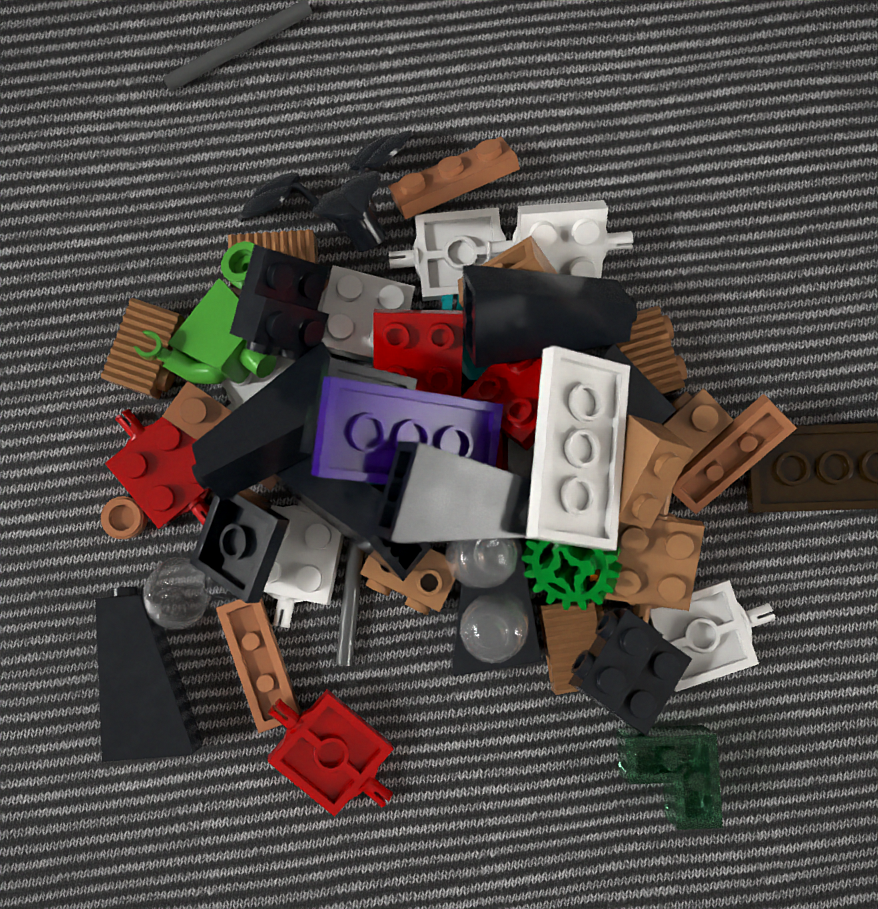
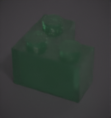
(685, 764)

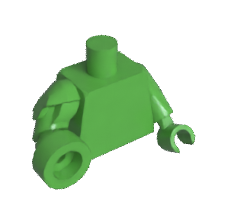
(203, 344)

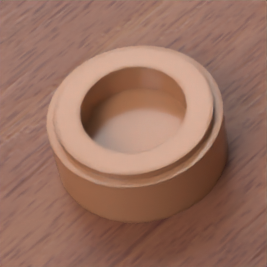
(123, 518)

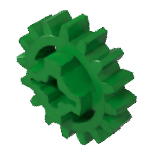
(568, 570)

